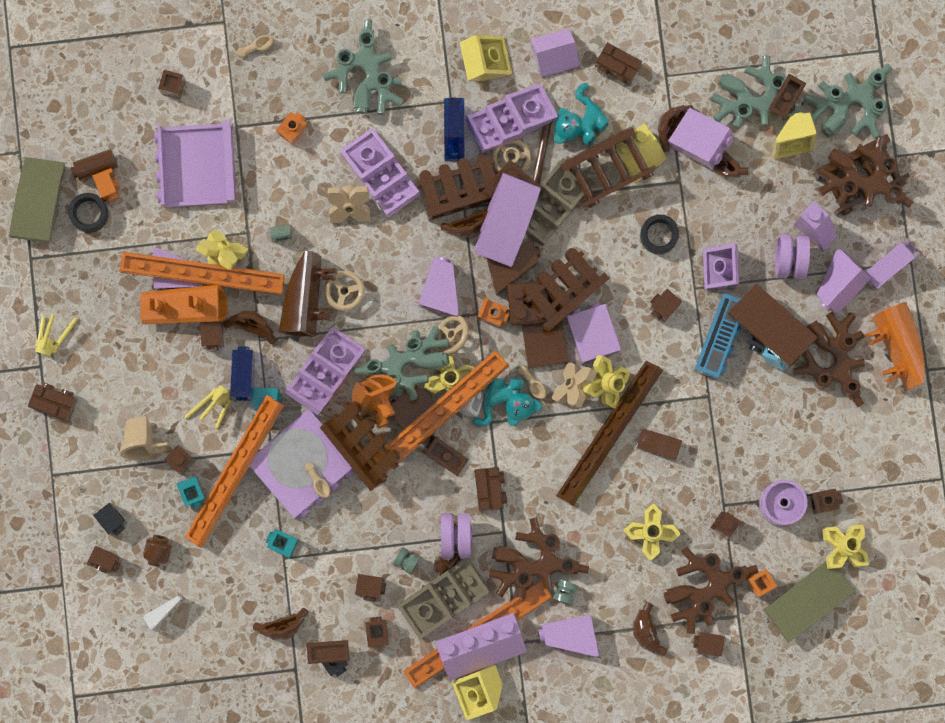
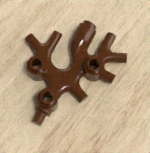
(871, 185)
(842, 364)
(543, 567)
(716, 587)

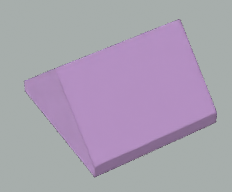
(555, 52)
(721, 267)

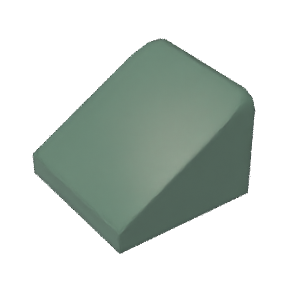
(280, 233)

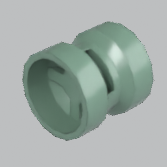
(406, 560)
(566, 587)

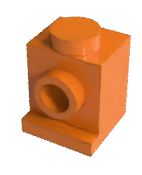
(292, 134)
(106, 185)
(485, 315)
(761, 583)

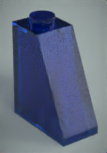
(454, 129)
(242, 374)

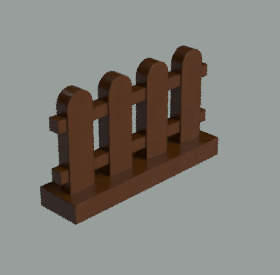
(453, 195)
(560, 297)
(352, 450)

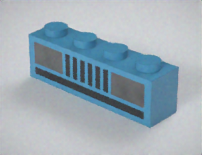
(719, 340)

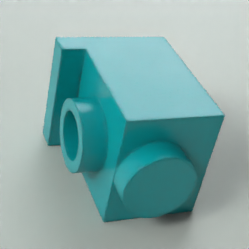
(186, 487)
(290, 543)

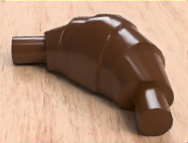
(668, 123)
(730, 168)
(467, 226)
(253, 323)
(282, 628)
(645, 631)

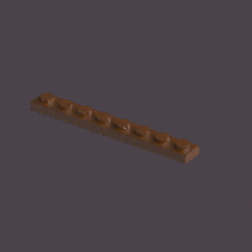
(609, 433)

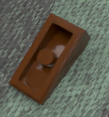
(787, 96)
(659, 444)
(445, 455)

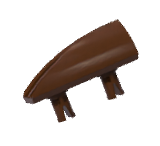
(302, 295)

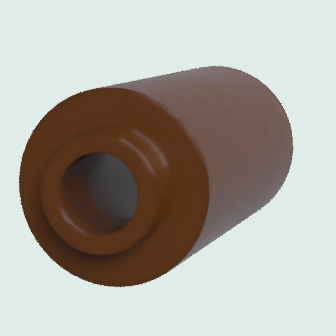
(94, 164)

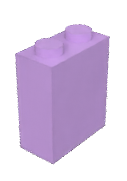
(701, 138)
(593, 333)

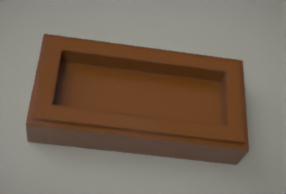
(328, 652)

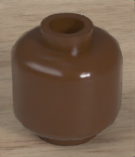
(157, 550)

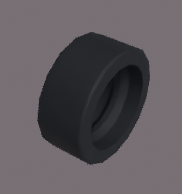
(659, 219)
(88, 228)

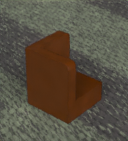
(172, 84)

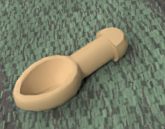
(261, 43)
(535, 387)
(320, 485)

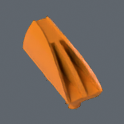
(184, 305)
(902, 341)
(374, 398)

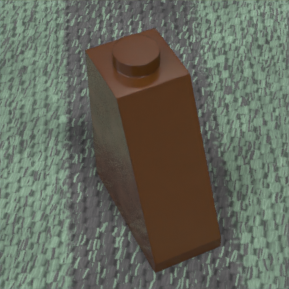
(503, 274)

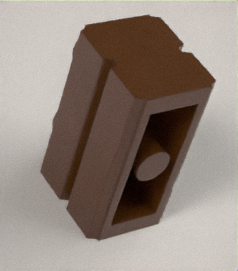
(618, 64)
(52, 402)
(489, 489)

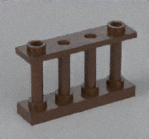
(609, 146)
(847, 208)

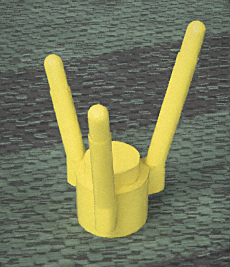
(45, 345)
(220, 397)

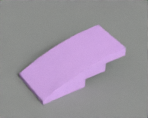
(511, 118)
(380, 172)
(507, 219)
(325, 370)

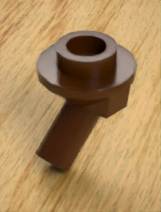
(442, 565)

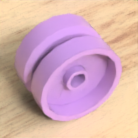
(792, 256)
(776, 513)
(456, 536)

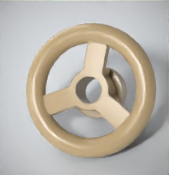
(518, 156)
(342, 298)
(456, 336)

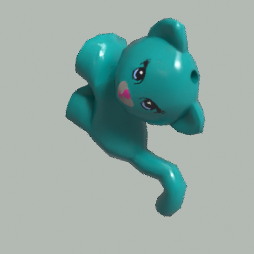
(571, 126)
(518, 405)

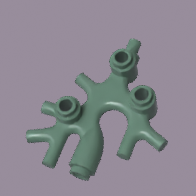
(370, 63)
(855, 93)
(746, 100)
(416, 355)

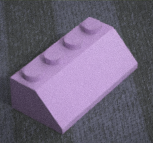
(481, 646)

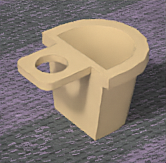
(139, 441)

